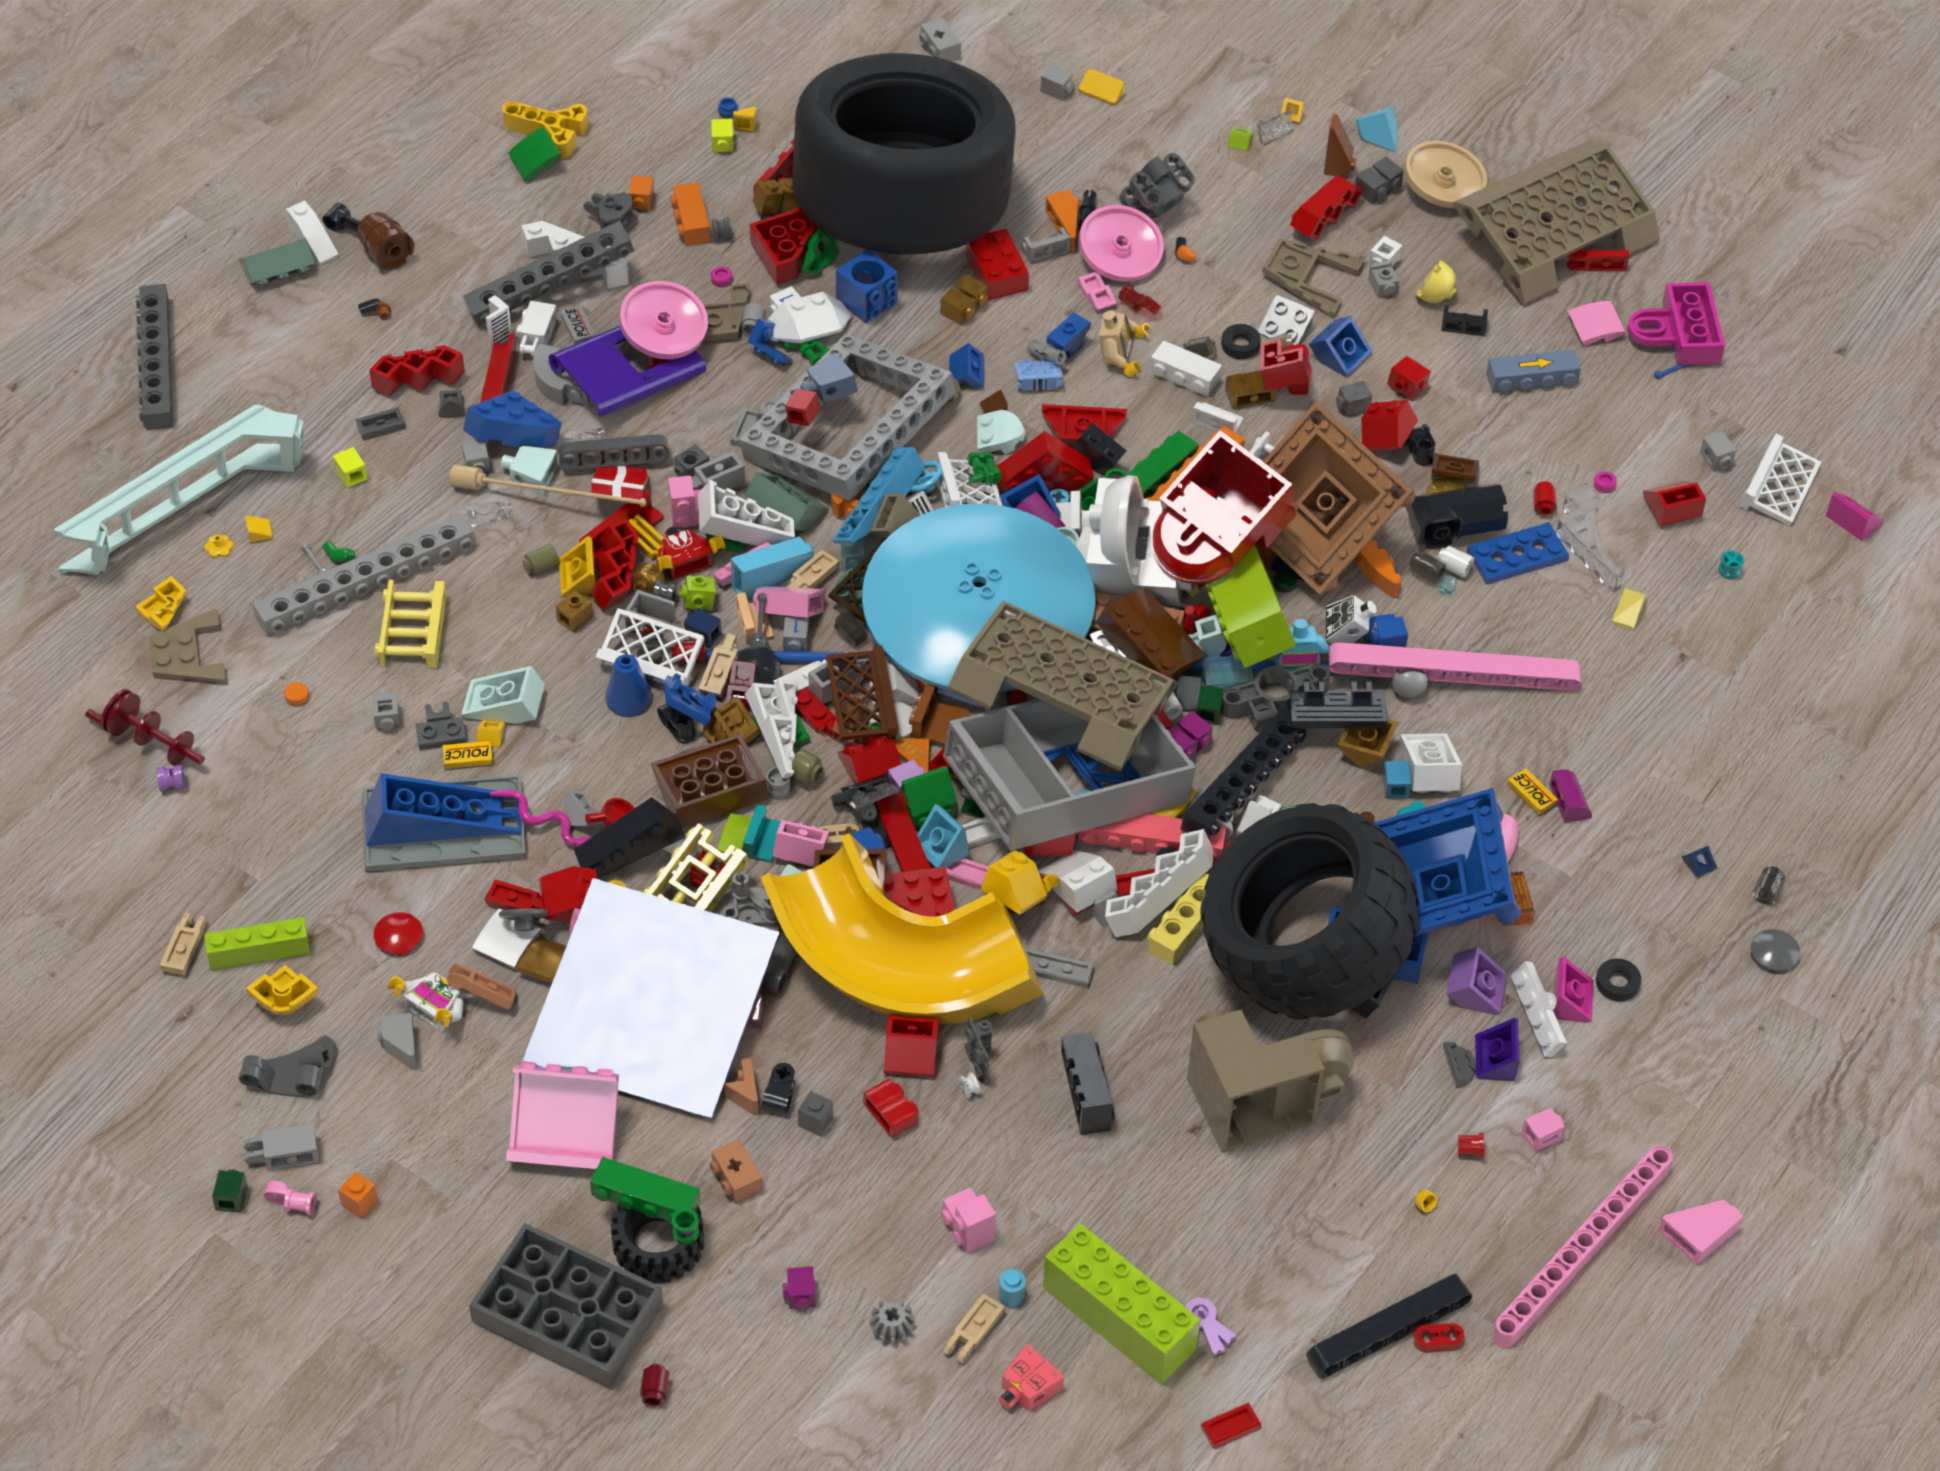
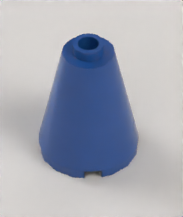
(627, 688)

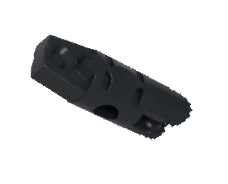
(849, 791)

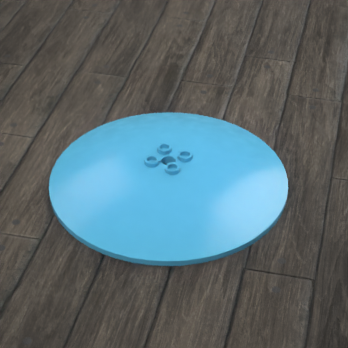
(923, 576)

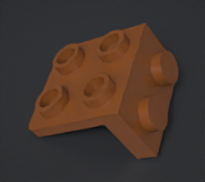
(932, 717)

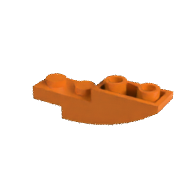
(1379, 568)

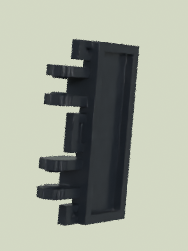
(1337, 708)

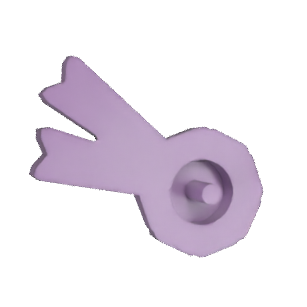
(1212, 1329)

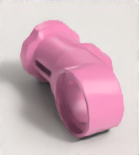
(281, 1193)

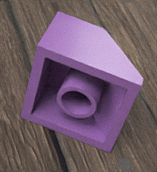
(1476, 982)

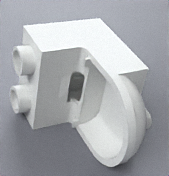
(1121, 545)

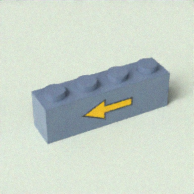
(1533, 371)

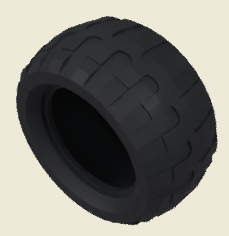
(1344, 959)

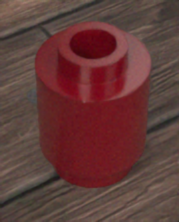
(654, 1385)

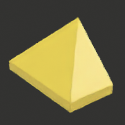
(1629, 609)

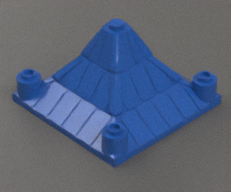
(1456, 860)

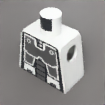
(1348, 620)

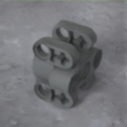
(1158, 186)

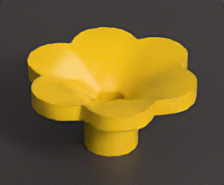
(219, 546)

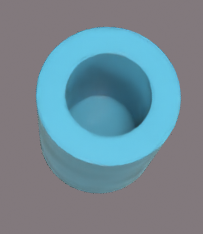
(1012, 1288)

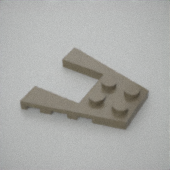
(1292, 263)

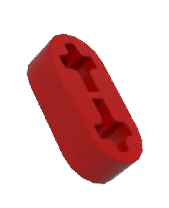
(1438, 1337)

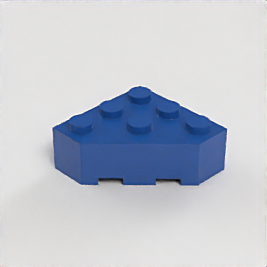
(512, 421)

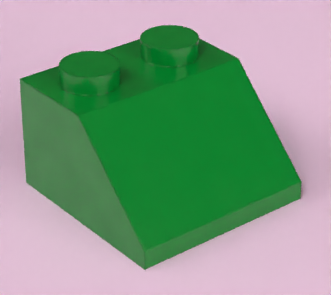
(925, 791)

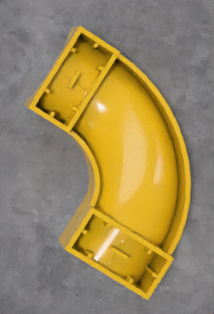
(899, 959)

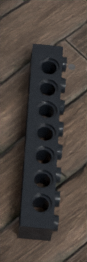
(1243, 775)

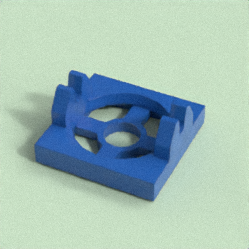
(697, 712)

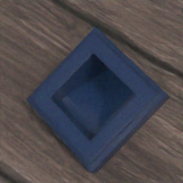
(1700, 861)

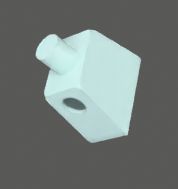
(531, 466)

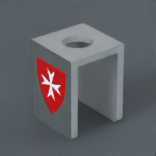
(652, 606)

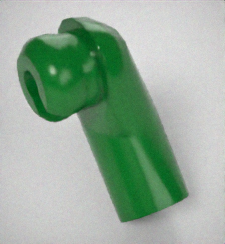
(338, 555)

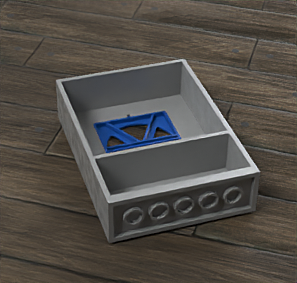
(1009, 773)

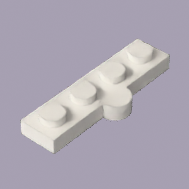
(1539, 1008)

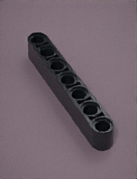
(1388, 1325)

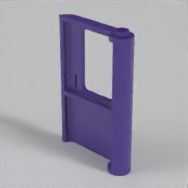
(609, 376)

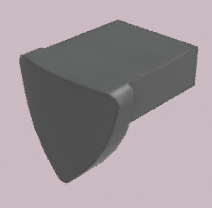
(451, 404)

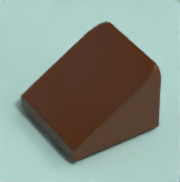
(994, 403)

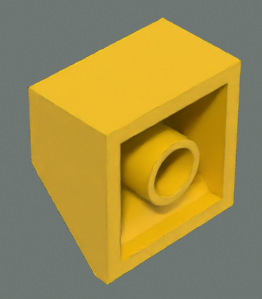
(1015, 882)

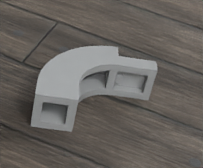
(554, 386)

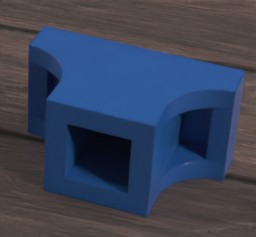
(1069, 334)

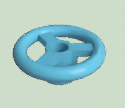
(927, 480)

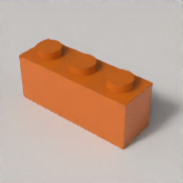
(690, 213)

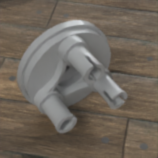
(748, 905)

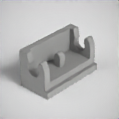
(1047, 247)

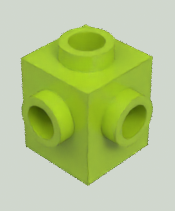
(698, 592)

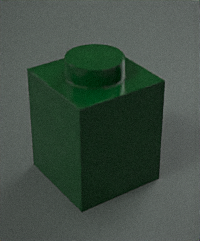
(1210, 704)
(229, 1191)

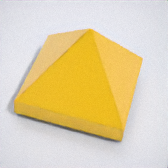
(1295, 107)

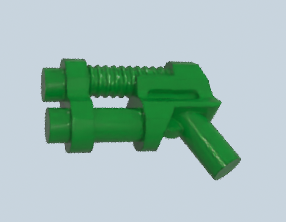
(808, 348)
(984, 468)

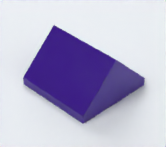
(1498, 1052)

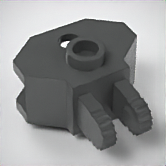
(611, 208)

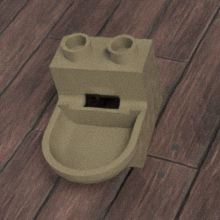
(1260, 1089)

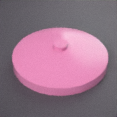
(1121, 243)
(663, 320)

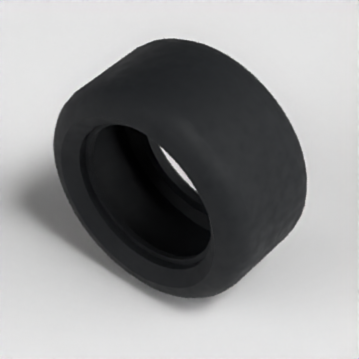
(903, 153)

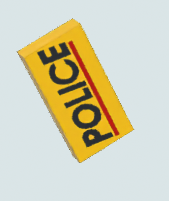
(467, 754)
(1532, 791)

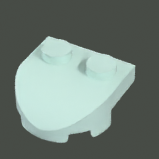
(999, 431)

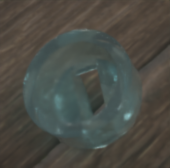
(1446, 584)

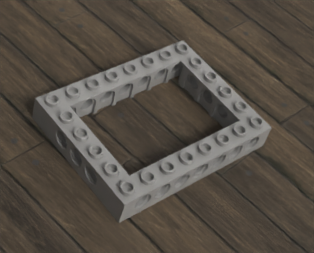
(928, 391)

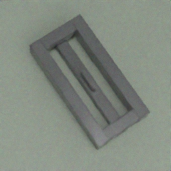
(381, 427)

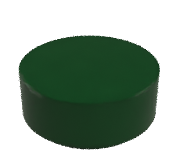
(1284, 581)

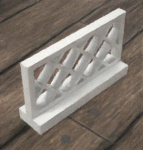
(1766, 469)
(951, 487)
(650, 669)

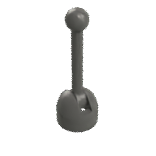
(759, 638)

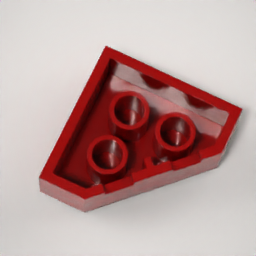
(782, 243)
(1051, 459)
(920, 891)

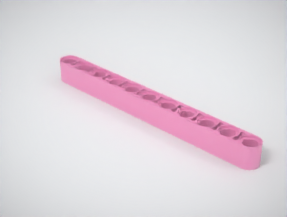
(1456, 666)
(1579, 1254)

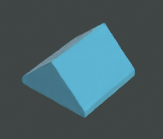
(943, 838)

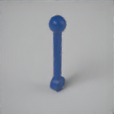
(1658, 374)

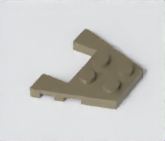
(726, 317)
(176, 651)

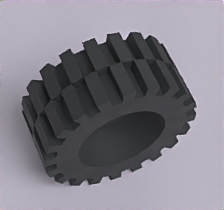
(652, 1264)

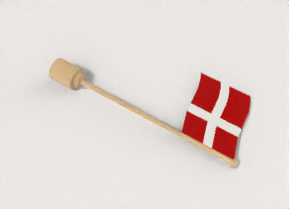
(608, 483)

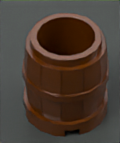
(385, 240)

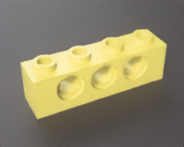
(1171, 946)

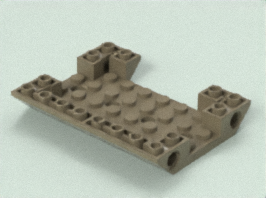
(1551, 192)
(1113, 720)

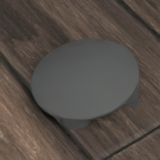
(1775, 950)

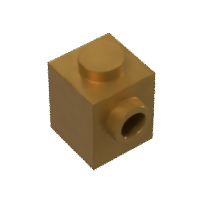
(574, 611)

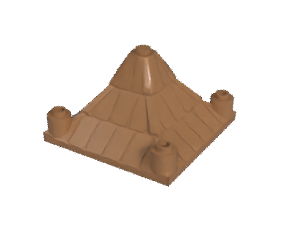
(1338, 497)

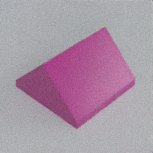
(1852, 516)
(1572, 992)

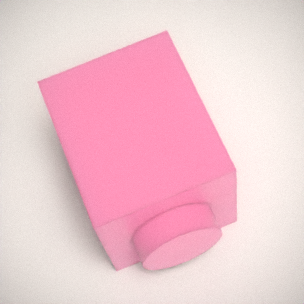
(1543, 1129)

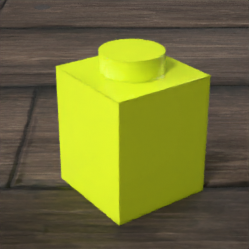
(722, 135)
(350, 467)

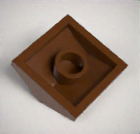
(1455, 467)

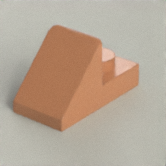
(744, 1090)

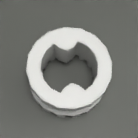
(969, 1084)

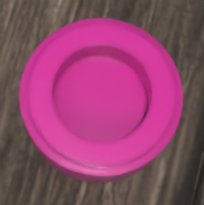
(721, 276)
(1605, 482)

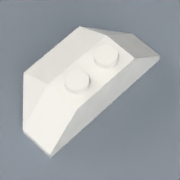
(809, 318)

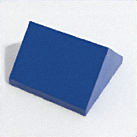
(1023, 491)

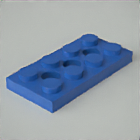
(1514, 564)

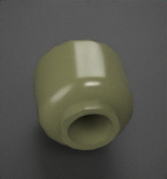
(806, 767)

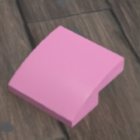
(1596, 322)

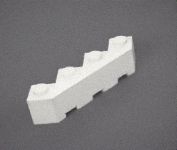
(544, 238)
(1156, 891)

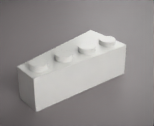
(741, 519)

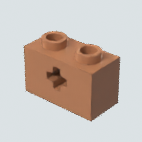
(736, 1171)

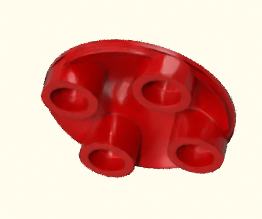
(398, 933)

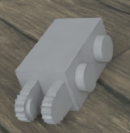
(725, 471)
(819, 679)
(283, 1147)

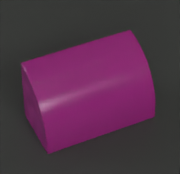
(1570, 796)

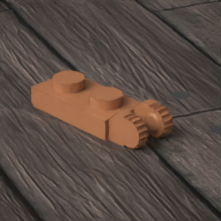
(481, 985)

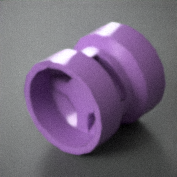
(170, 778)

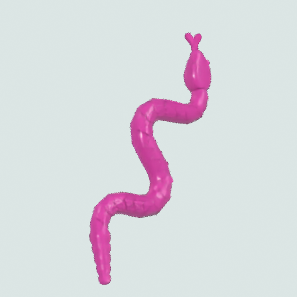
(543, 818)

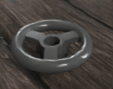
(523, 918)

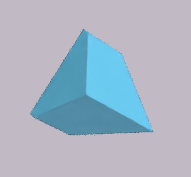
(1379, 128)

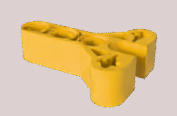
(560, 124)

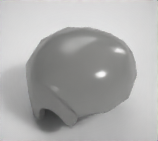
(1409, 683)

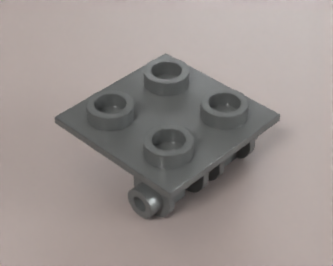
(864, 802)
(979, 1046)

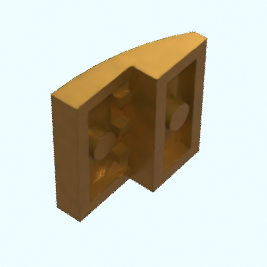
(541, 959)

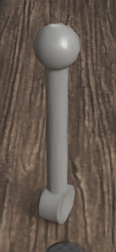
(305, 547)

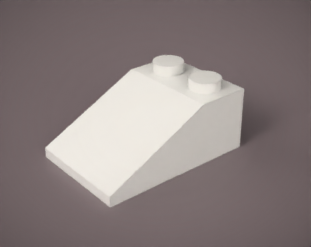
(1431, 762)
(1081, 878)

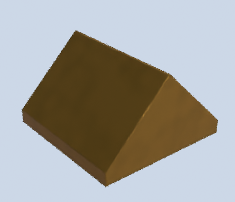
(1366, 745)

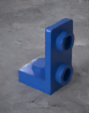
(759, 337)

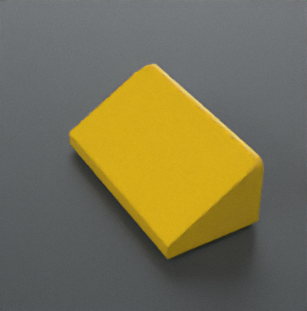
(1102, 86)

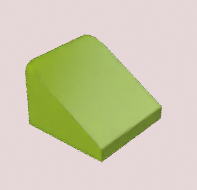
(1240, 138)

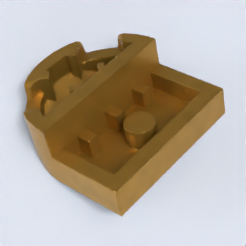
(730, 721)

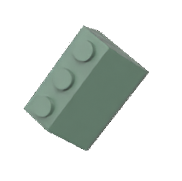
(277, 262)
(785, 498)

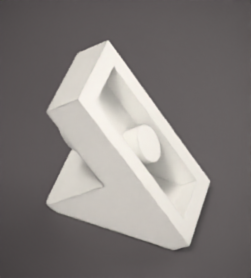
(1257, 810)

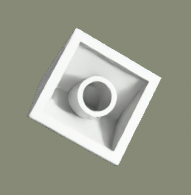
(902, 684)

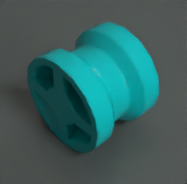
(1731, 564)

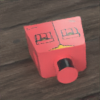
(1029, 1380)

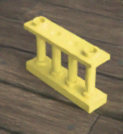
(431, 633)

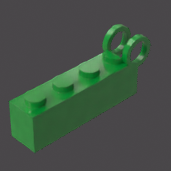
(1161, 463)
(648, 1194)

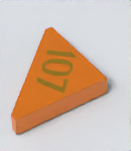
(914, 749)

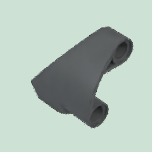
(292, 1073)

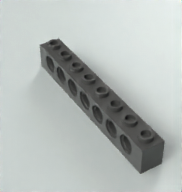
(554, 264)
(155, 357)

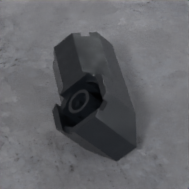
(1457, 513)

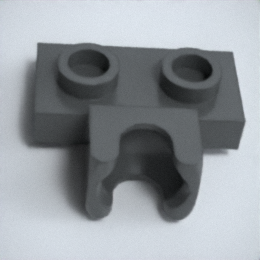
(440, 728)

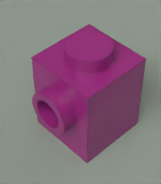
(800, 1288)

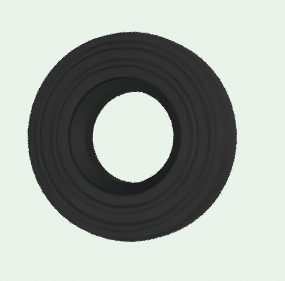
(1238, 351)
(1615, 992)

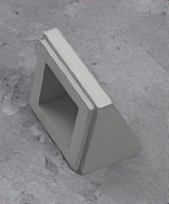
(1100, 908)

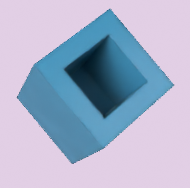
(1396, 779)

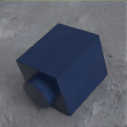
(704, 624)

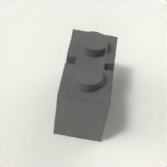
(1379, 184)

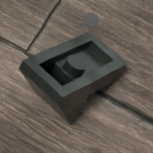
(1188, 689)

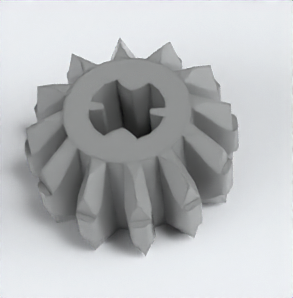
(901, 1320)

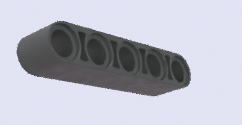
(604, 446)

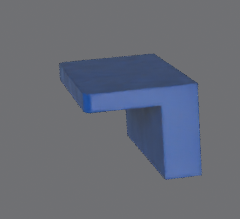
(967, 366)

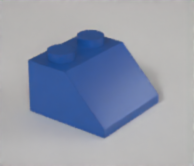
(1341, 346)

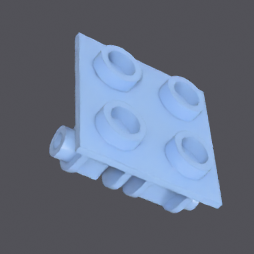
(1033, 370)

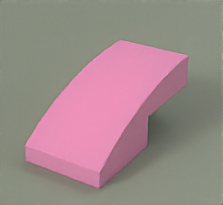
(1096, 292)

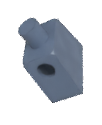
(830, 379)

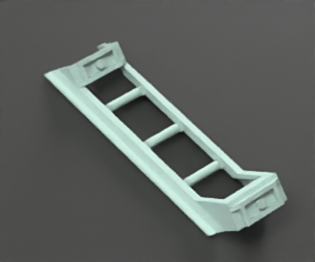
(251, 424)

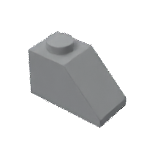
(399, 1038)

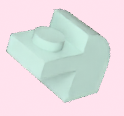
(1209, 636)

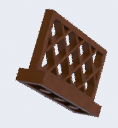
(881, 688)

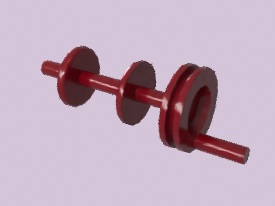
(122, 713)

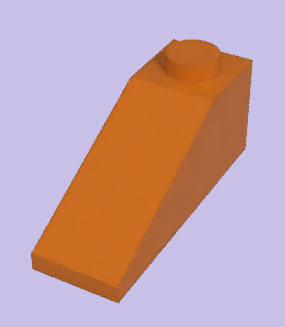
(1062, 211)

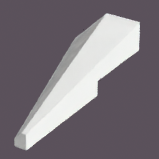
(776, 717)

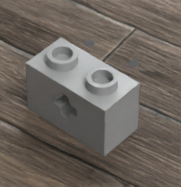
(940, 40)

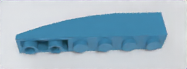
(894, 477)

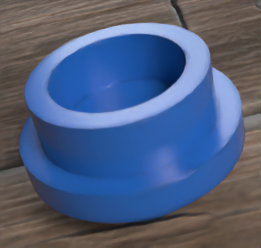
(727, 106)

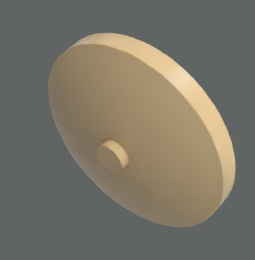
(1443, 172)

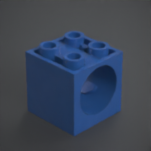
(866, 286)

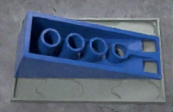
(440, 822)

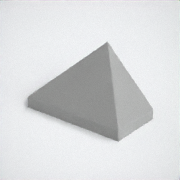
(576, 807)

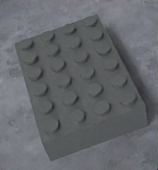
(566, 1304)

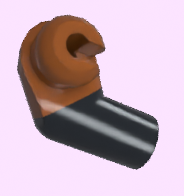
(376, 305)

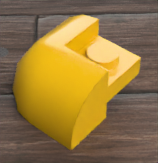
(282, 991)

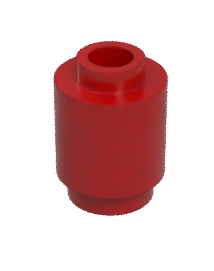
(1544, 498)

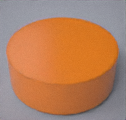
(296, 693)

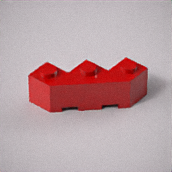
(1325, 206)
(416, 369)
(615, 564)

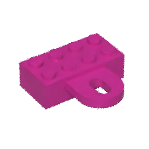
(1685, 322)

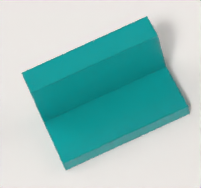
(761, 836)

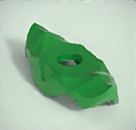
(817, 260)

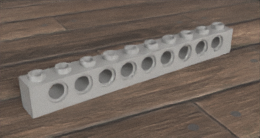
(364, 574)

